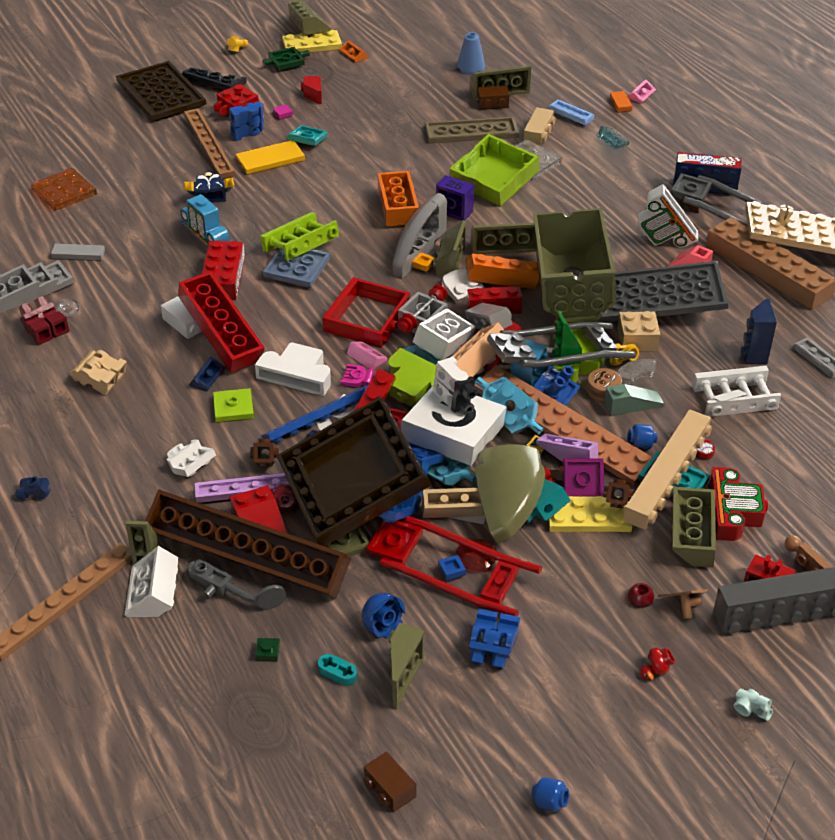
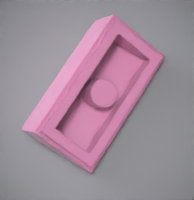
(642, 92)
(366, 355)

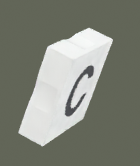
(456, 434)

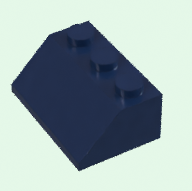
(759, 334)

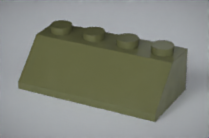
(306, 19)
(516, 80)
(502, 238)
(694, 525)

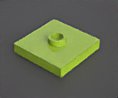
(233, 405)

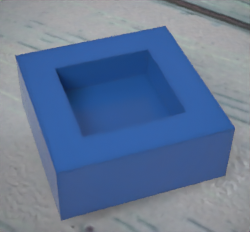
(452, 567)

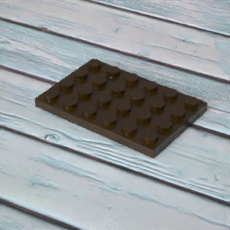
(161, 90)

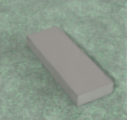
(78, 252)
(816, 355)

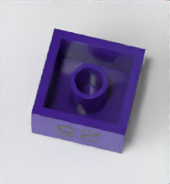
(458, 196)

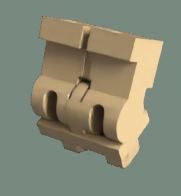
(99, 371)

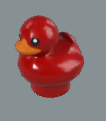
(660, 663)

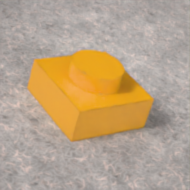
(423, 262)

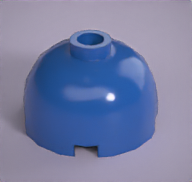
(382, 614)

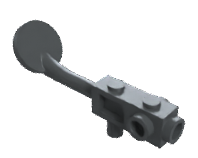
(221, 582)

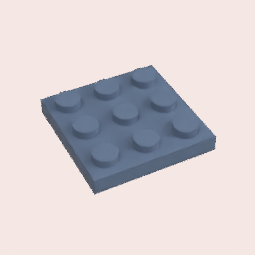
(300, 270)

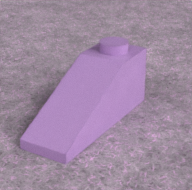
(566, 447)

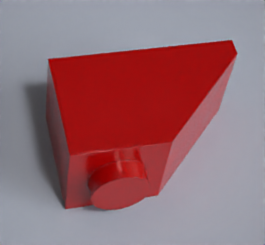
(312, 88)

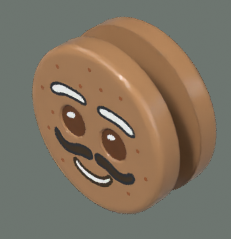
(599, 380)

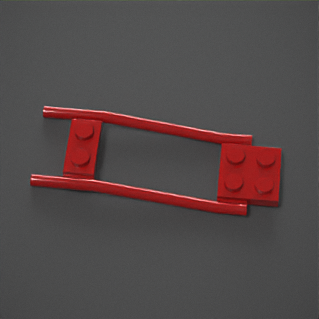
(397, 540)

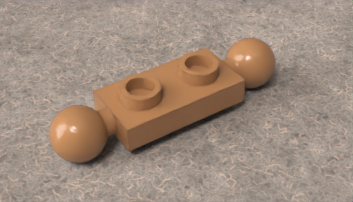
(805, 554)

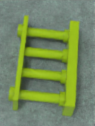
(299, 236)

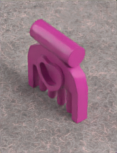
(357, 375)

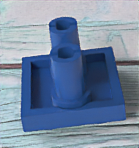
(558, 384)

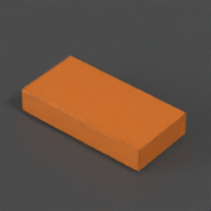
(621, 101)

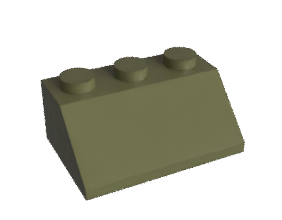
(451, 250)

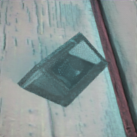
(612, 138)

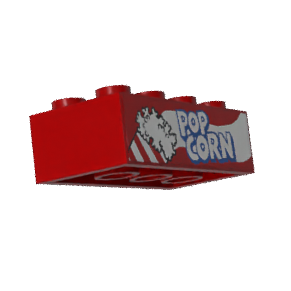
(226, 263)

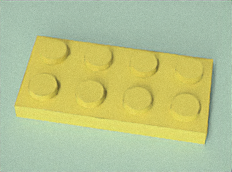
(313, 42)
(589, 515)

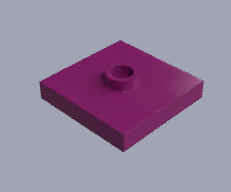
(583, 477)

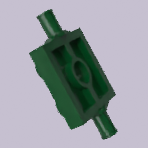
(286, 58)

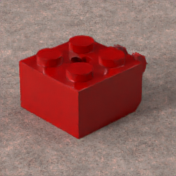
(234, 97)

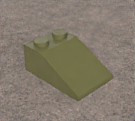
(406, 658)

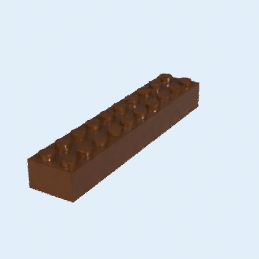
(248, 543)

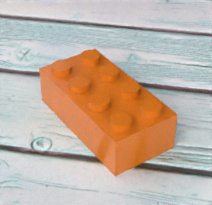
(397, 197)

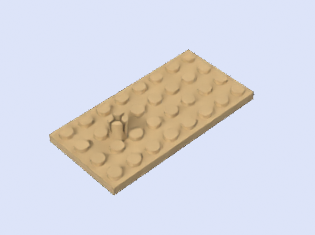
(791, 227)

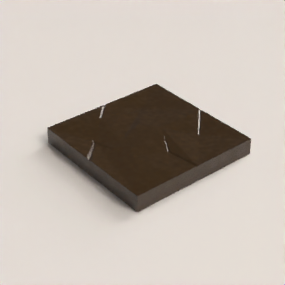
(352, 471)

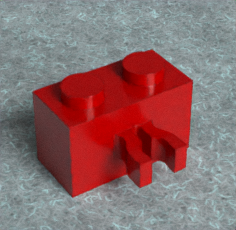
(765, 568)

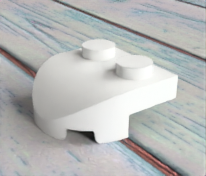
(457, 283)
(189, 458)

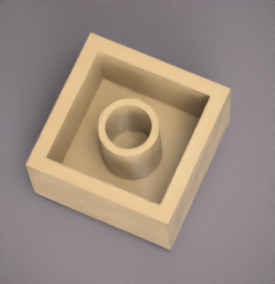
(639, 329)

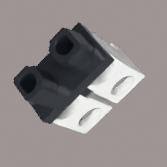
(456, 386)

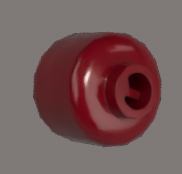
(284, 489)

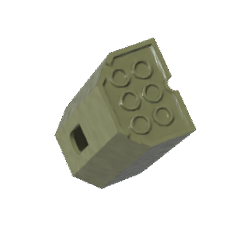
(580, 244)

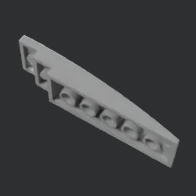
(26, 285)

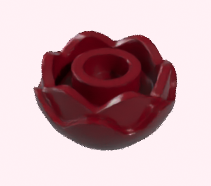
(640, 595)

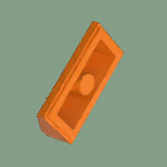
(353, 52)

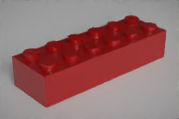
(220, 321)

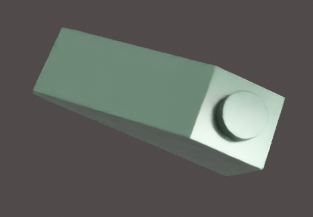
(628, 399)

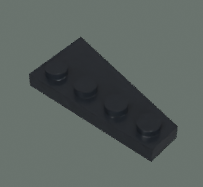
(213, 79)

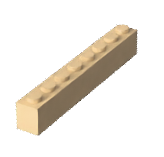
(667, 470)

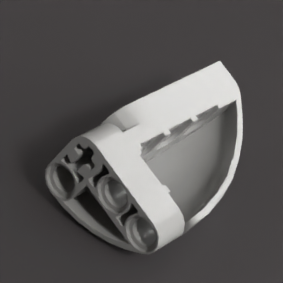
(419, 233)

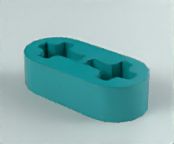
(337, 669)

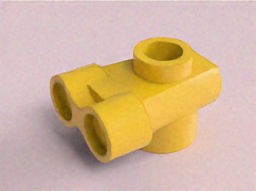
(234, 43)
(629, 347)

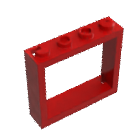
(374, 291)

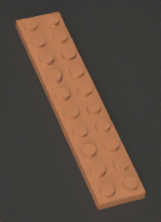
(557, 419)

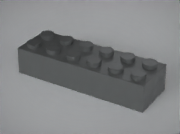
(775, 601)

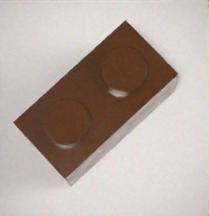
(493, 97)
(389, 782)

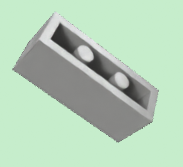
(488, 314)

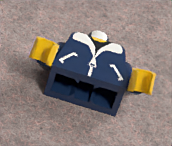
(210, 186)

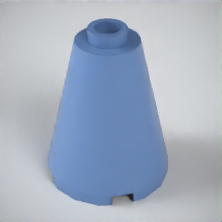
(471, 55)

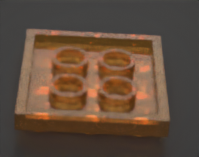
(63, 189)

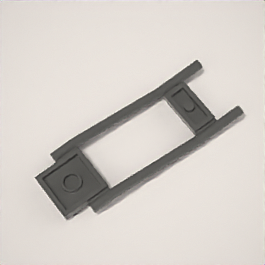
(695, 189)
(513, 349)

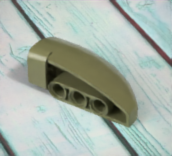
(509, 486)

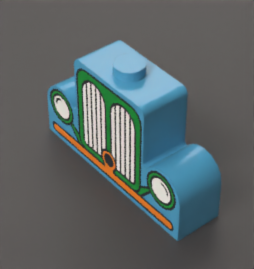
(203, 220)

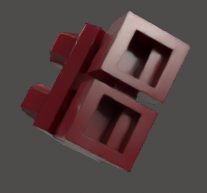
(43, 321)

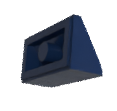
(207, 375)

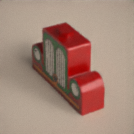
(736, 503)

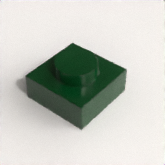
(267, 649)

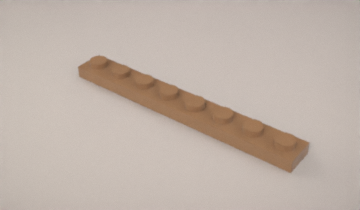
(209, 143)
(63, 599)

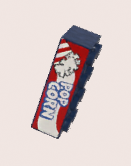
(721, 168)

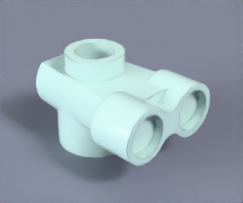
(751, 701)

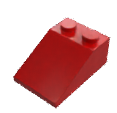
(259, 507)

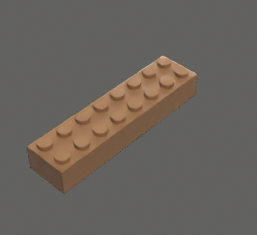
(771, 263)

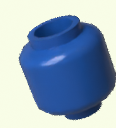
(642, 436)
(550, 794)

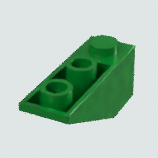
(565, 340)

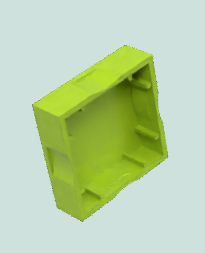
(496, 169)

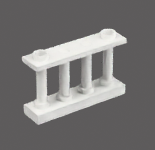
(736, 378)

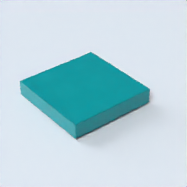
(307, 135)

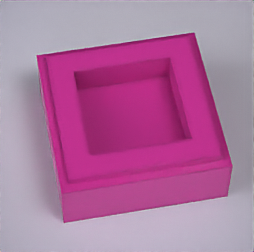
(283, 111)

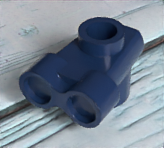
(33, 486)

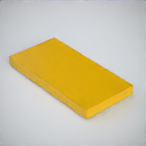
(270, 157)

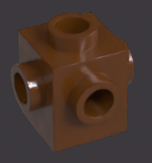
(256, 452)
(612, 499)

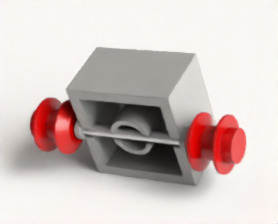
(421, 308)

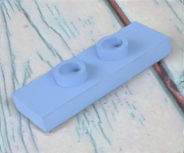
(571, 112)

